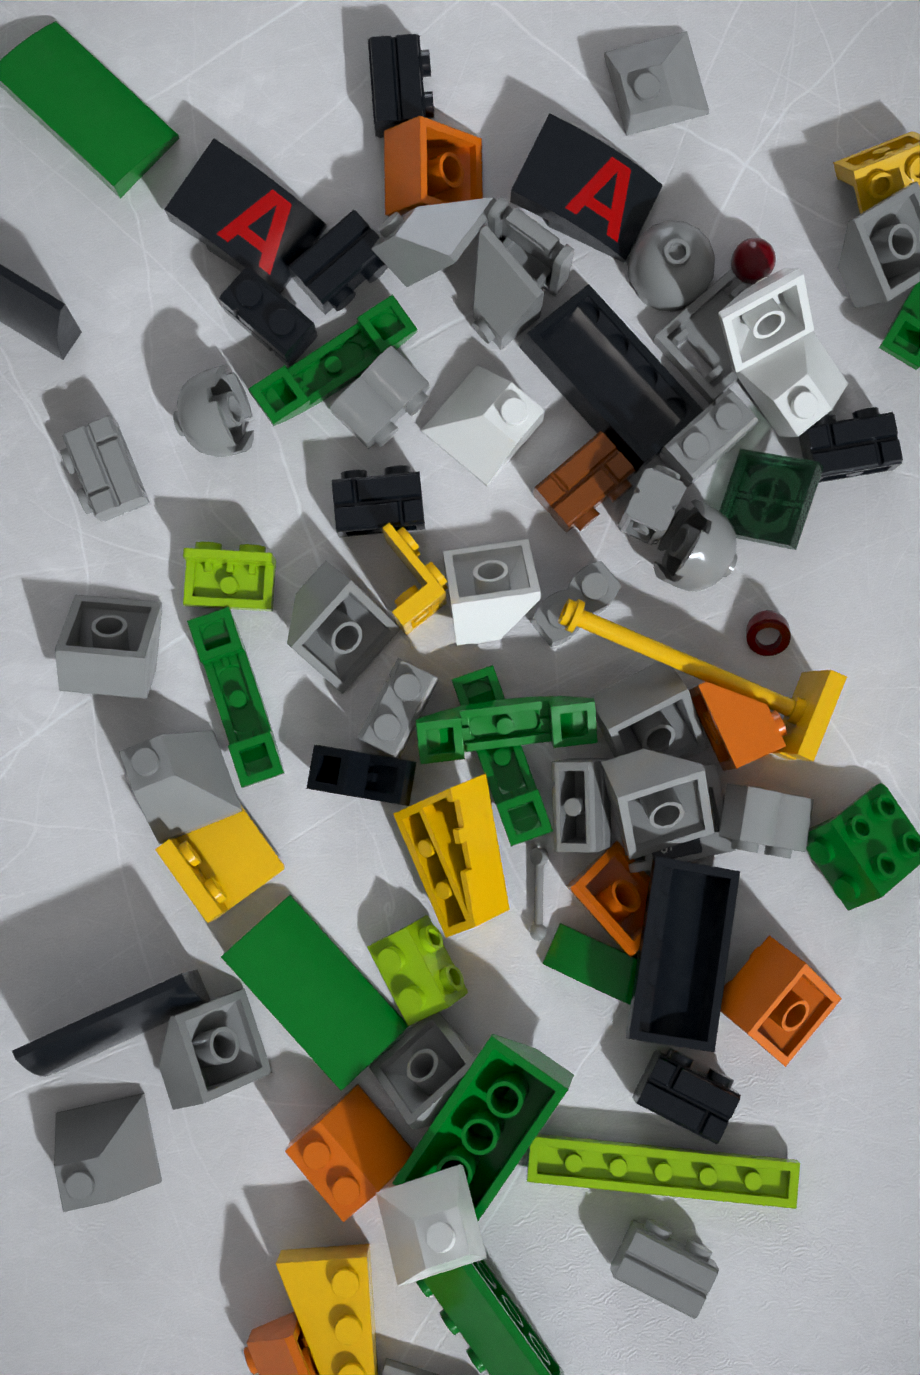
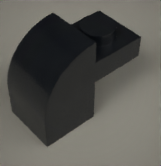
(361, 775)

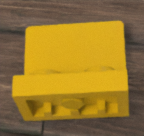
(881, 169)
(415, 605)
(221, 863)

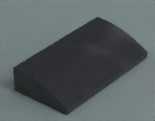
(36, 314)
(610, 377)
(683, 954)
(112, 1025)

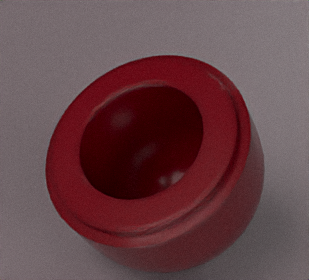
(753, 260)
(764, 620)

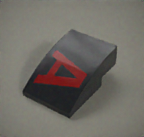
(585, 189)
(243, 215)

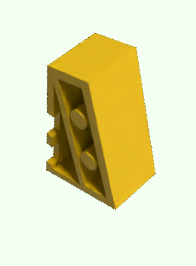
(457, 854)
(333, 1305)

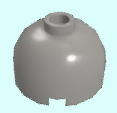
(671, 265)
(214, 413)
(698, 548)

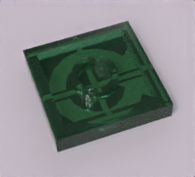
(770, 497)

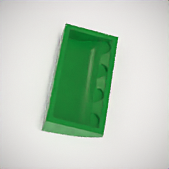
(85, 107)
(315, 992)

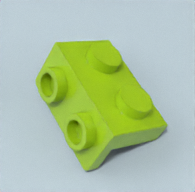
(229, 577)
(418, 970)

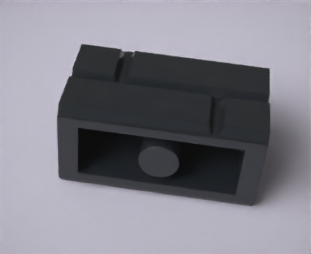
(397, 80)
(338, 263)
(268, 316)
(853, 445)
(370, 502)
(686, 1095)

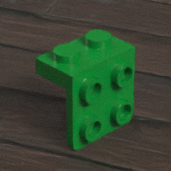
(865, 847)

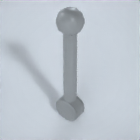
(539, 858)

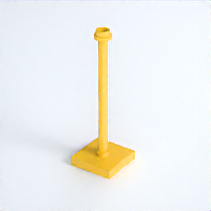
(804, 714)

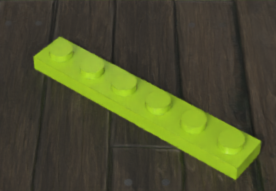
(663, 1171)

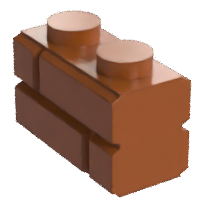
(584, 482)

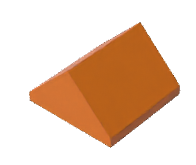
(614, 896)

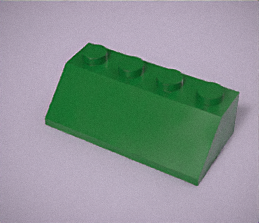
(491, 1118)
(489, 1322)

